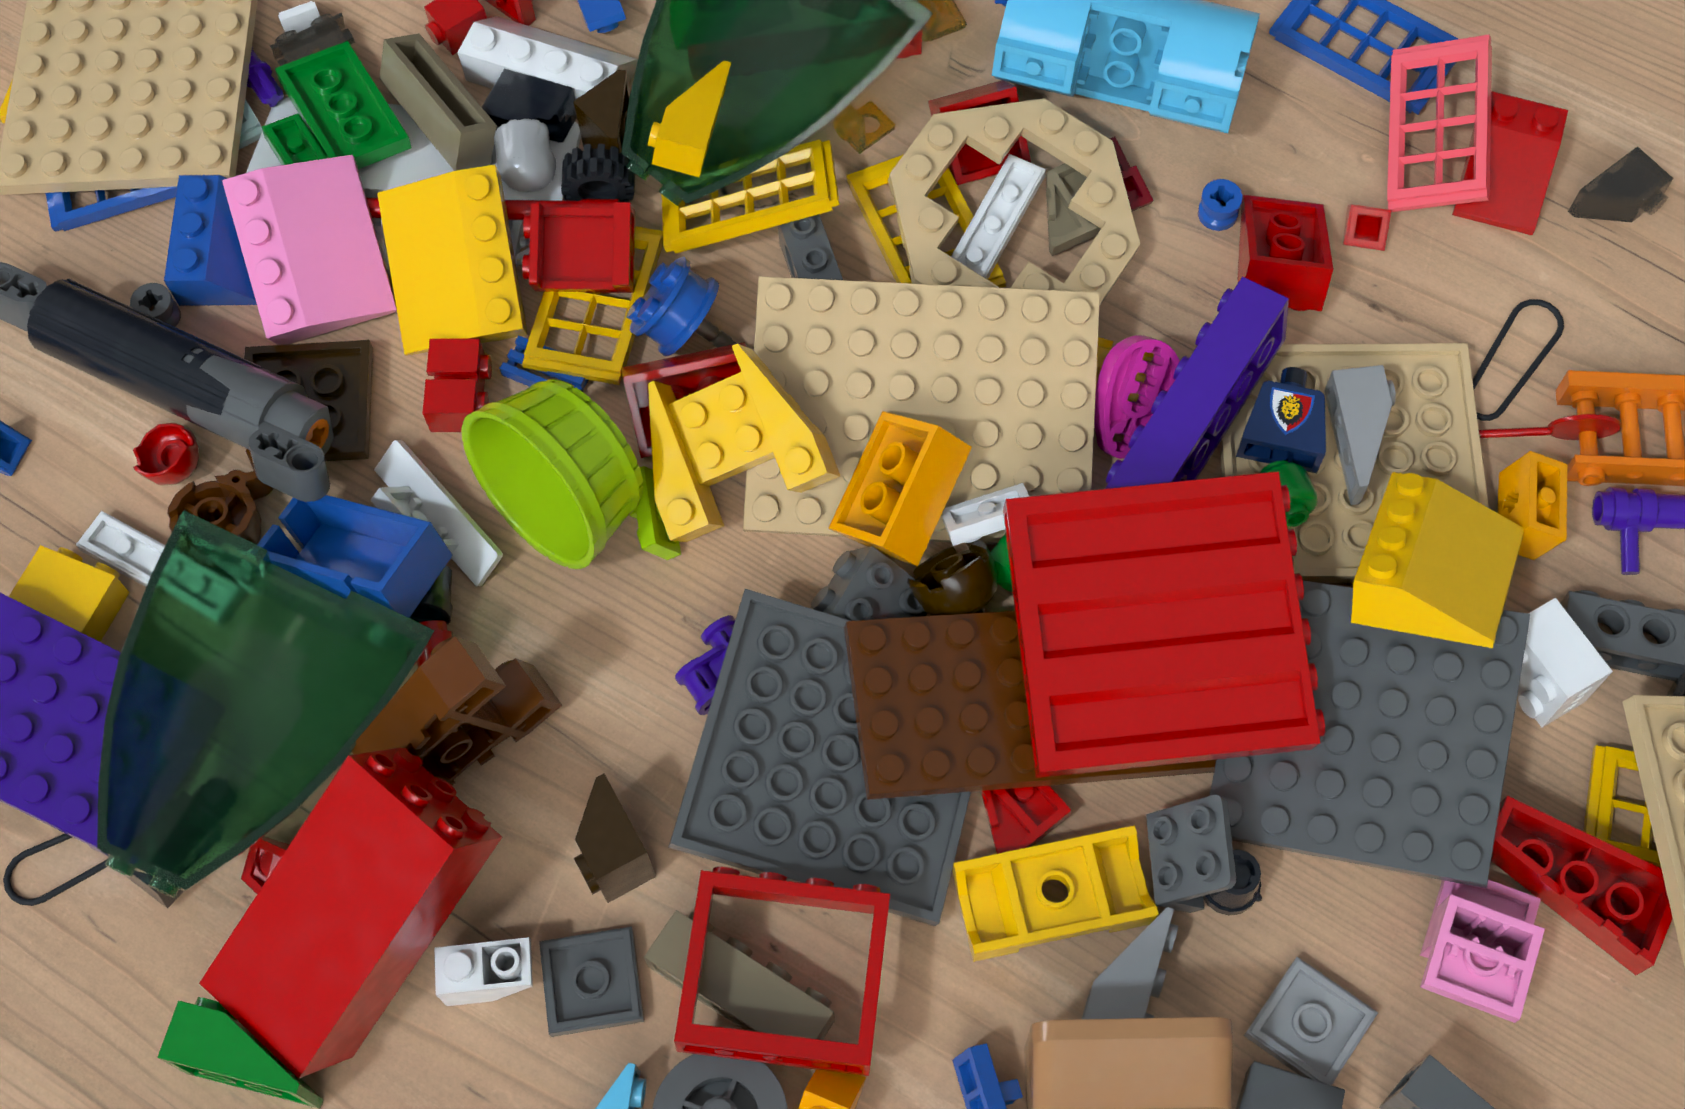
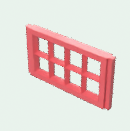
(1450, 192)

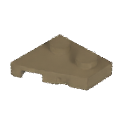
(1064, 225)

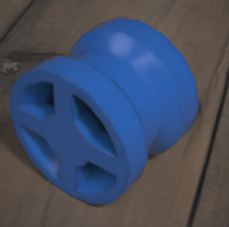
(1212, 212)

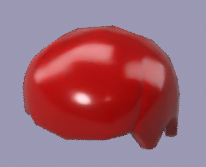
(167, 454)

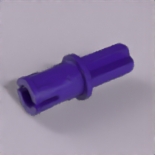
(262, 82)

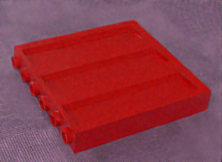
(1161, 624)

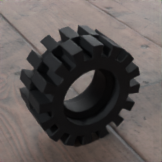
(597, 175)

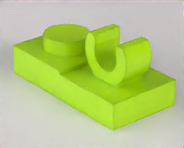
(651, 529)

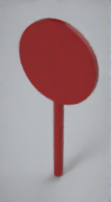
(1562, 428)

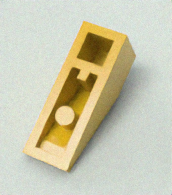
(688, 124)

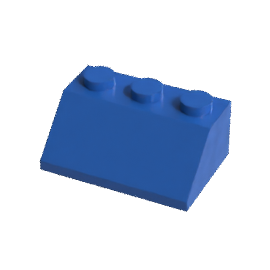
(204, 248)

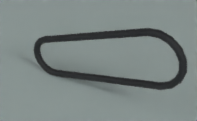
(1535, 364)
(31, 902)

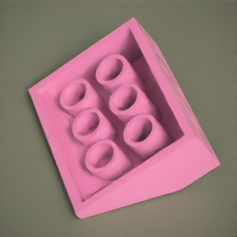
(309, 247)

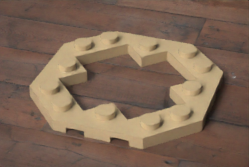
(993, 133)

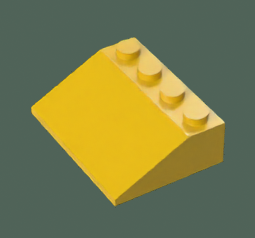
(452, 259)
(1435, 564)

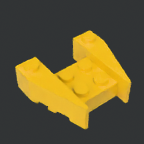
(726, 433)

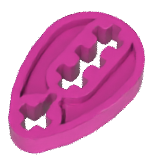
(1117, 381)

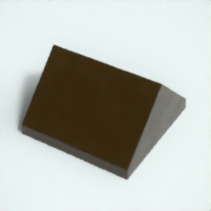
(604, 111)

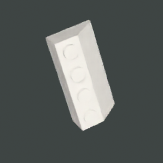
(505, 44)

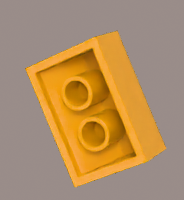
(900, 487)

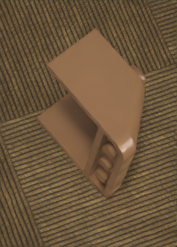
(1130, 1063)

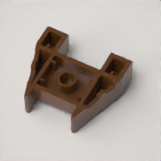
(460, 709)

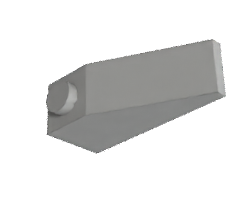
(1359, 411)

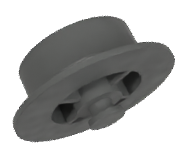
(719, 1084)

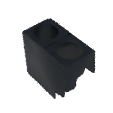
(531, 98)

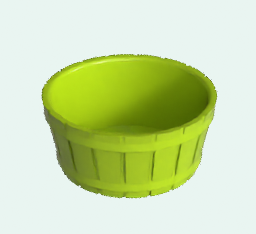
(554, 469)

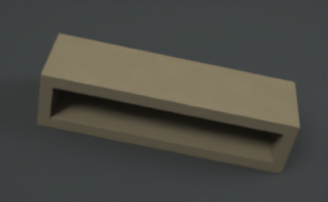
(437, 102)
(740, 987)

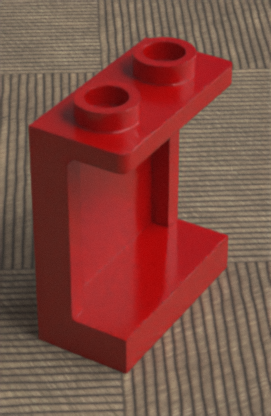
(580, 248)

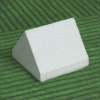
(299, 17)

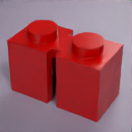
(457, 384)

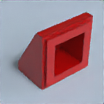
(1366, 227)

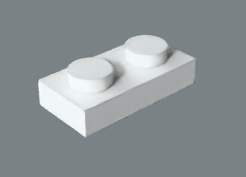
(979, 516)

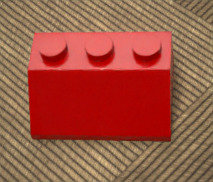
(685, 376)

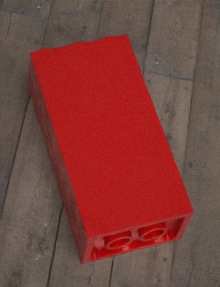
(350, 909)

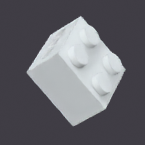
(1557, 666)

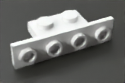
(419, 495)

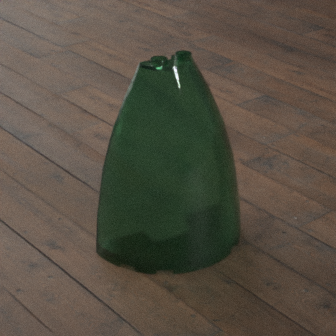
(786, 79)
(234, 703)

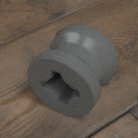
(158, 295)

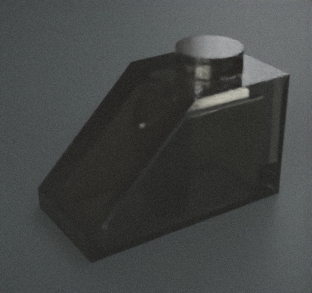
(1624, 190)

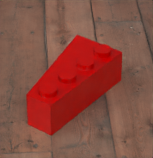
(1587, 882)

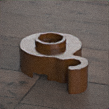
(224, 502)

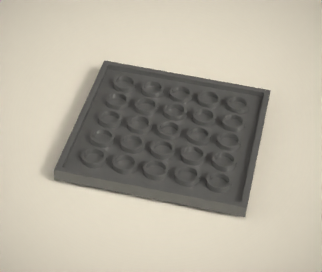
(1405, 755)
(785, 777)

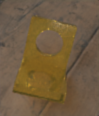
(851, 126)

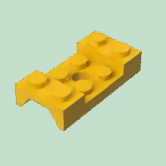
(1006, 904)

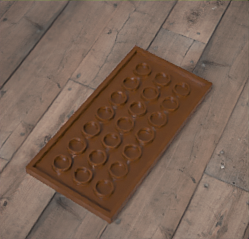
(949, 708)

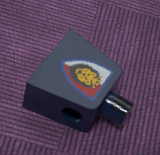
(1286, 423)

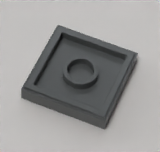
(591, 981)

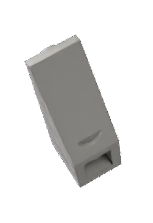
(1134, 975)

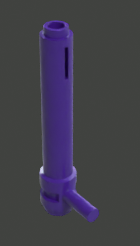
(1635, 513)

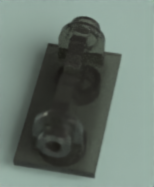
(322, 34)

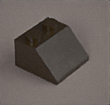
(609, 845)

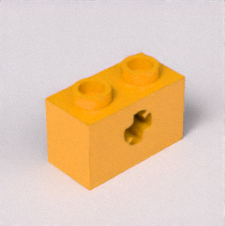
(1535, 497)

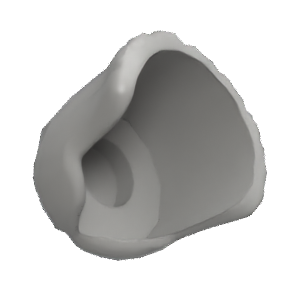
(524, 155)

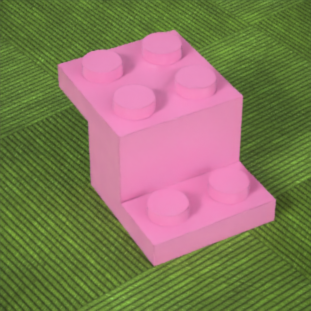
(1482, 947)

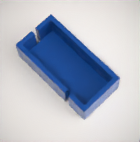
(359, 551)

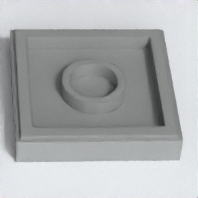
(1311, 1023)

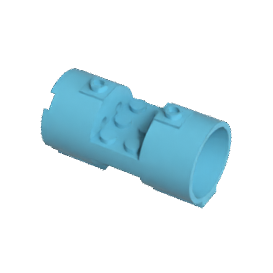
(1148, 55)

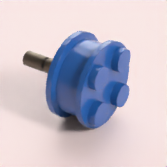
(676, 308)

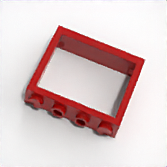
(774, 1047)

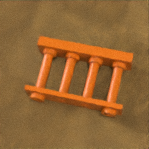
(1626, 394)

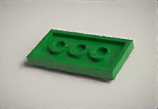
(343, 106)

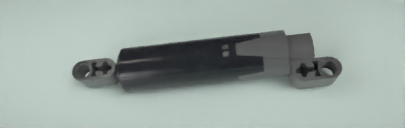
(179, 374)

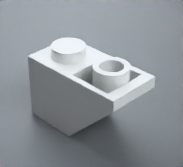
(482, 971)

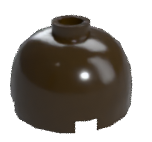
(956, 581)

